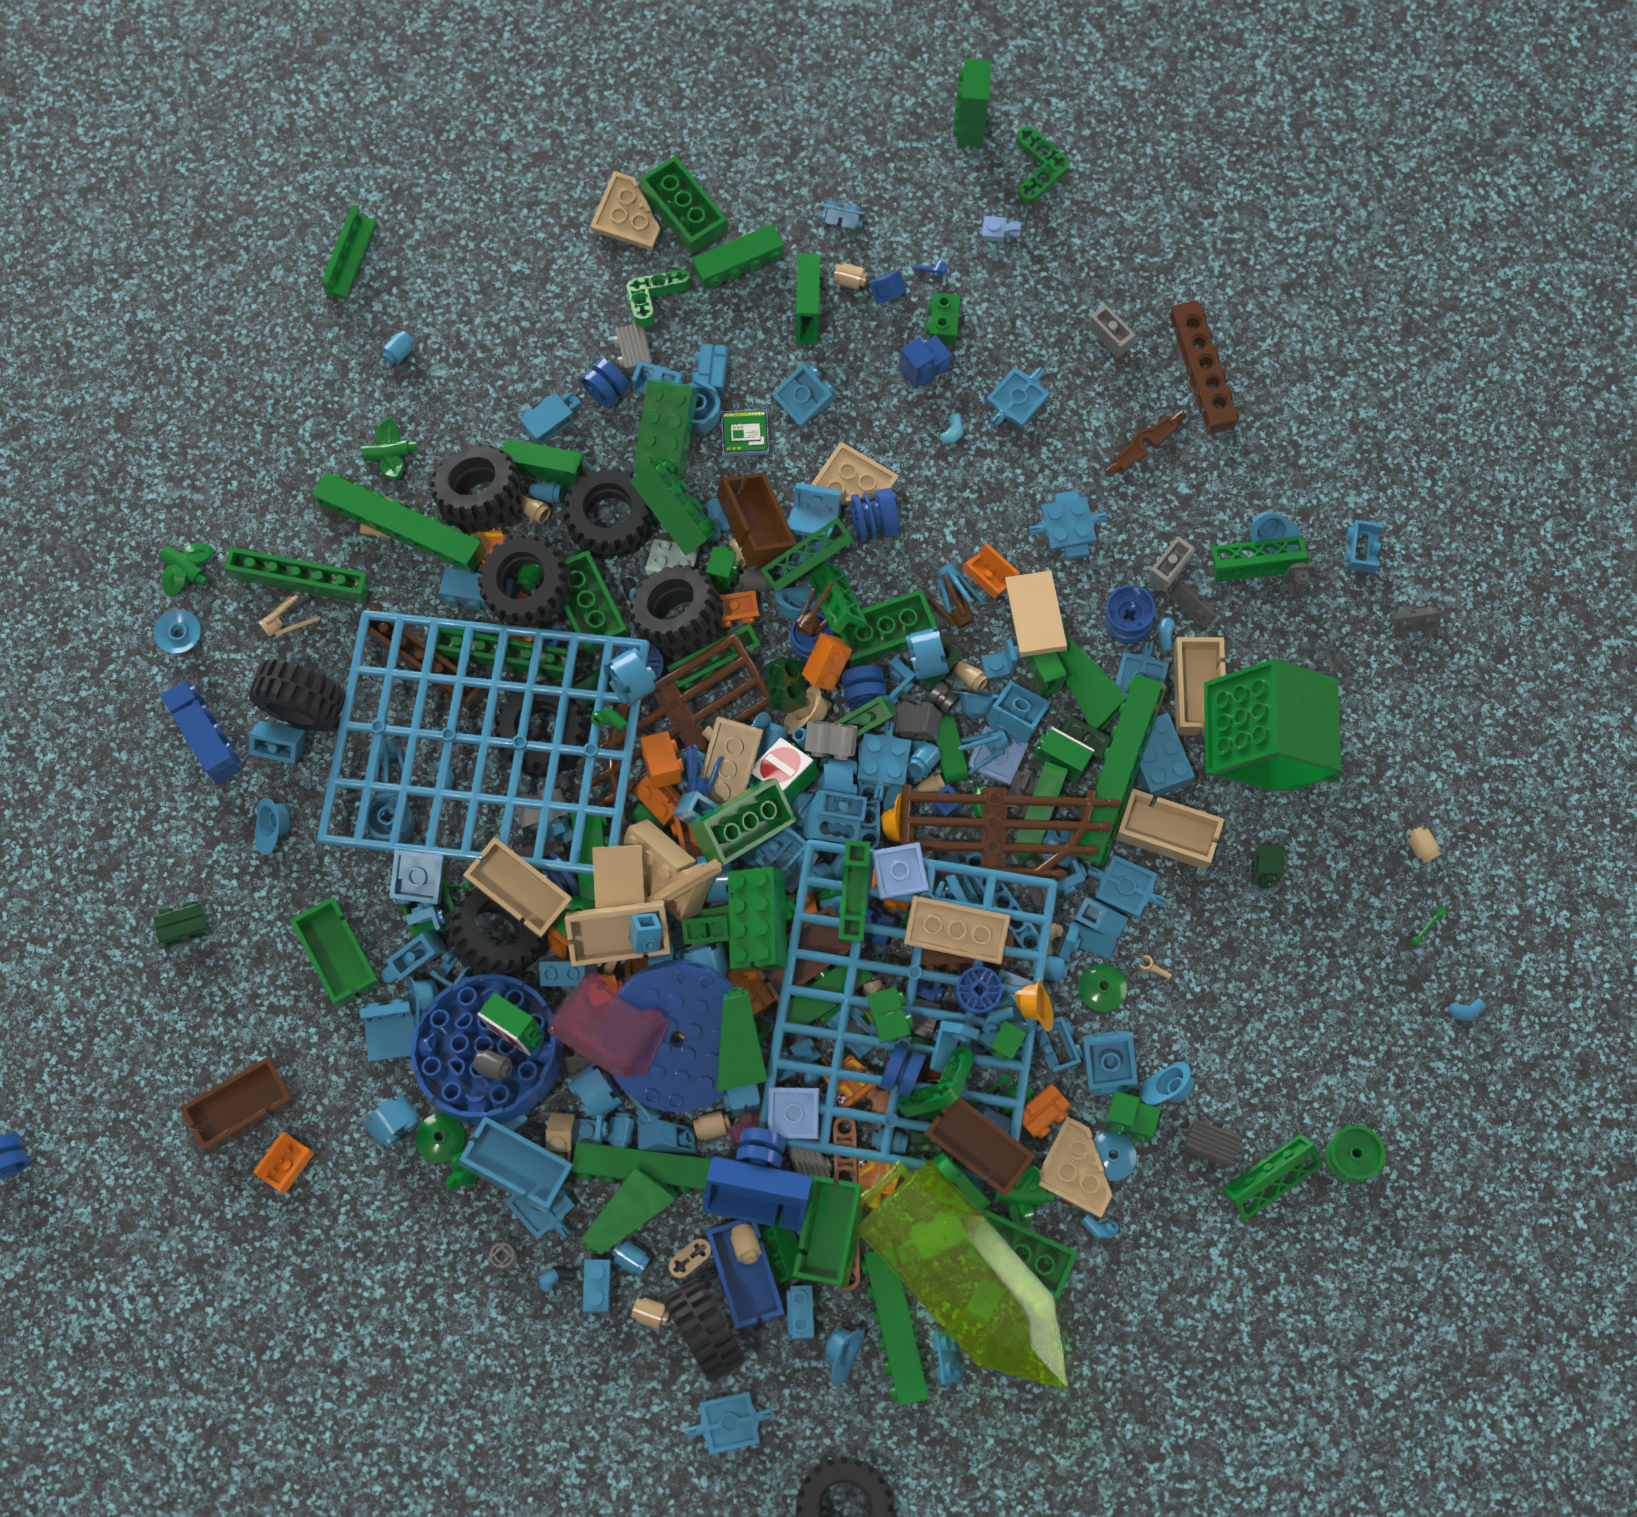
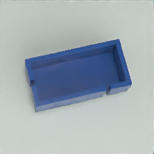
(202, 731)
(754, 1193)
(747, 1287)

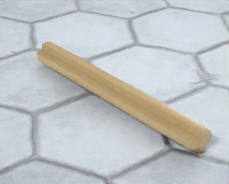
(687, 882)

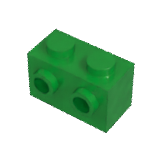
(944, 317)
(723, 568)

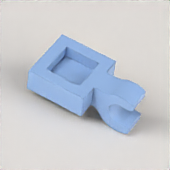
(996, 228)

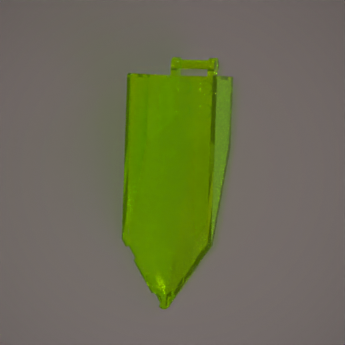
(965, 1274)

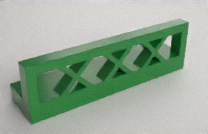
(348, 254)
(811, 561)
(1260, 563)
(840, 604)
(1272, 1171)

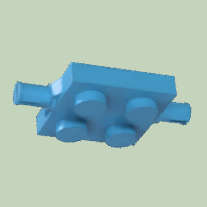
(1017, 397)
(1068, 523)
(1141, 665)
(884, 760)
(1126, 886)
(539, 1222)
(729, 1423)

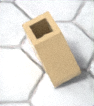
(560, 1135)

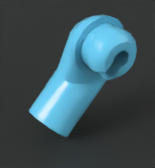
(954, 431)

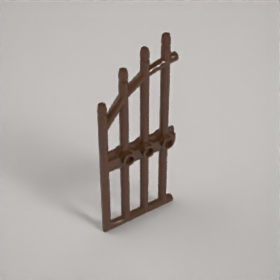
(678, 712)
(995, 824)

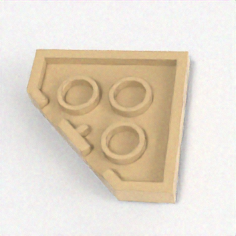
(626, 214)
(854, 474)
(1075, 1169)

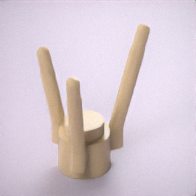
(272, 623)

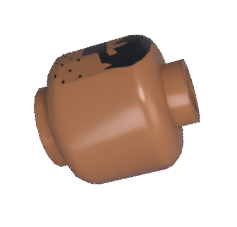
(877, 1102)

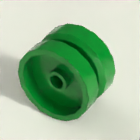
(1368, 1152)

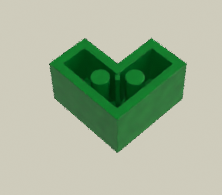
(888, 1015)
(1130, 1117)

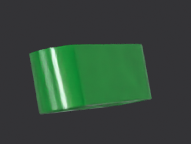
(952, 760)
(780, 1248)

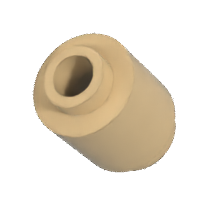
(850, 276)
(1423, 844)
(711, 1125)
(745, 1244)
(650, 1313)

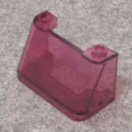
(608, 1028)

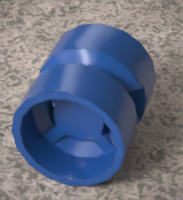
(871, 917)

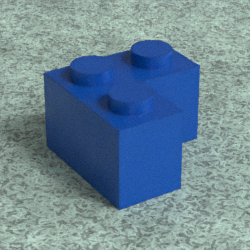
(923, 360)

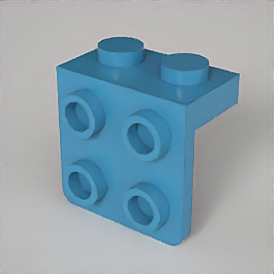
(813, 509)
(388, 1029)

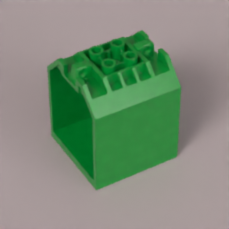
(1273, 727)

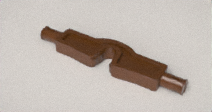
(1137, 451)

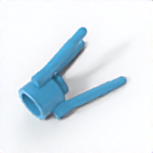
(955, 578)
(994, 742)
(387, 754)
(645, 1113)

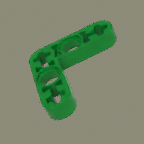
(1047, 164)
(643, 288)
(946, 1091)
(954, 1173)

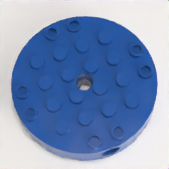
(453, 1035)
(686, 1068)

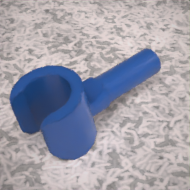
(938, 270)

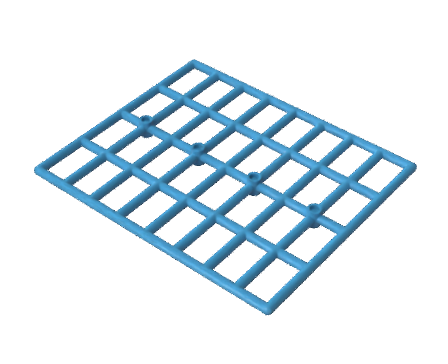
(484, 740)
(913, 974)

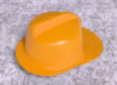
(891, 822)
(1035, 1004)

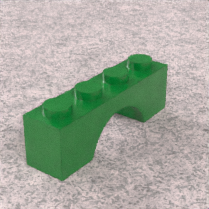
(854, 892)

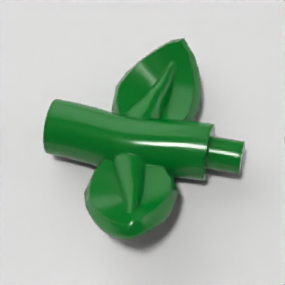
(389, 449)
(184, 567)
(1024, 1195)

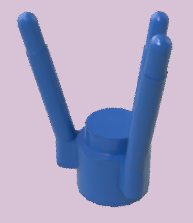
(698, 783)

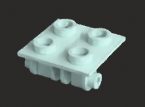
(668, 554)

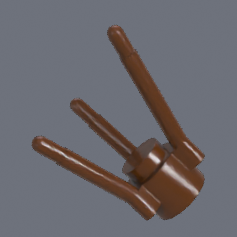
(962, 614)
(809, 623)

